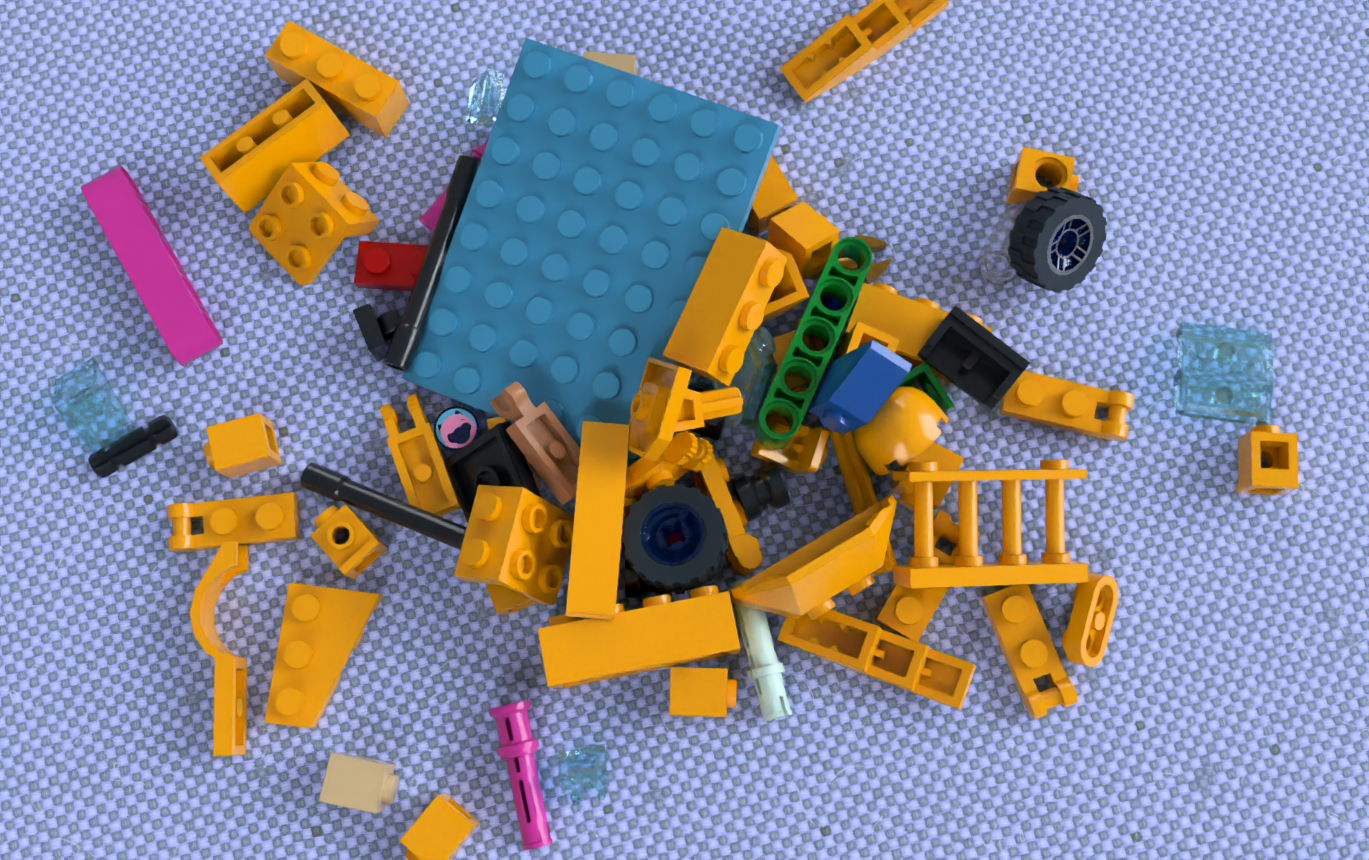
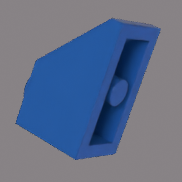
(857, 386)

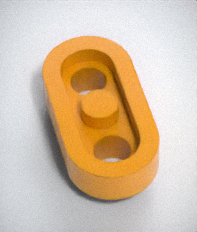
(1091, 620)

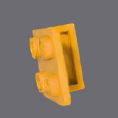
(309, 219)
(516, 542)

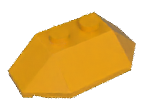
(823, 567)

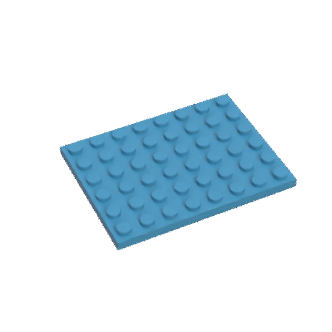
(584, 236)

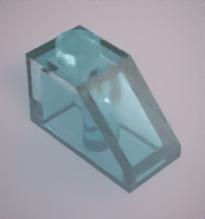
(753, 379)

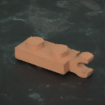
(541, 440)

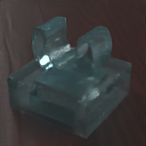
(485, 97)
(582, 771)

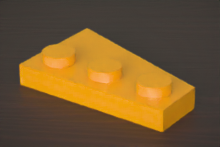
(313, 648)

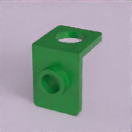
(930, 386)

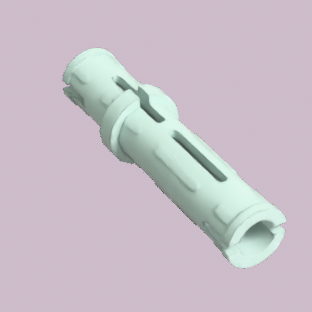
(763, 661)

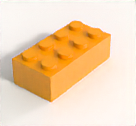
(639, 639)

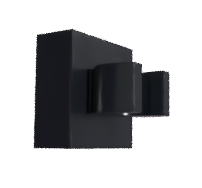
(377, 329)

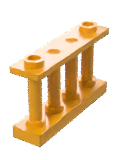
(1012, 563)

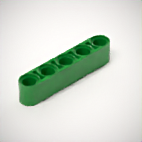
(818, 322)

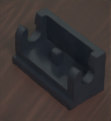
(973, 358)

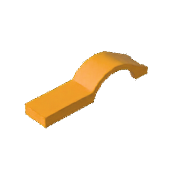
(229, 668)

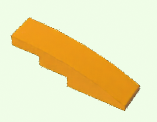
(856, 43)
(598, 521)
(881, 656)

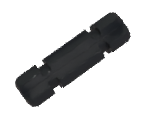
(133, 446)

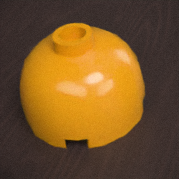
(899, 429)

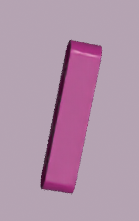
(151, 265)

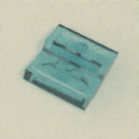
(1224, 374)

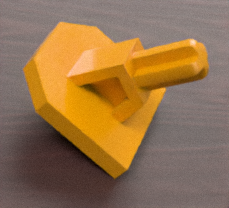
(668, 406)

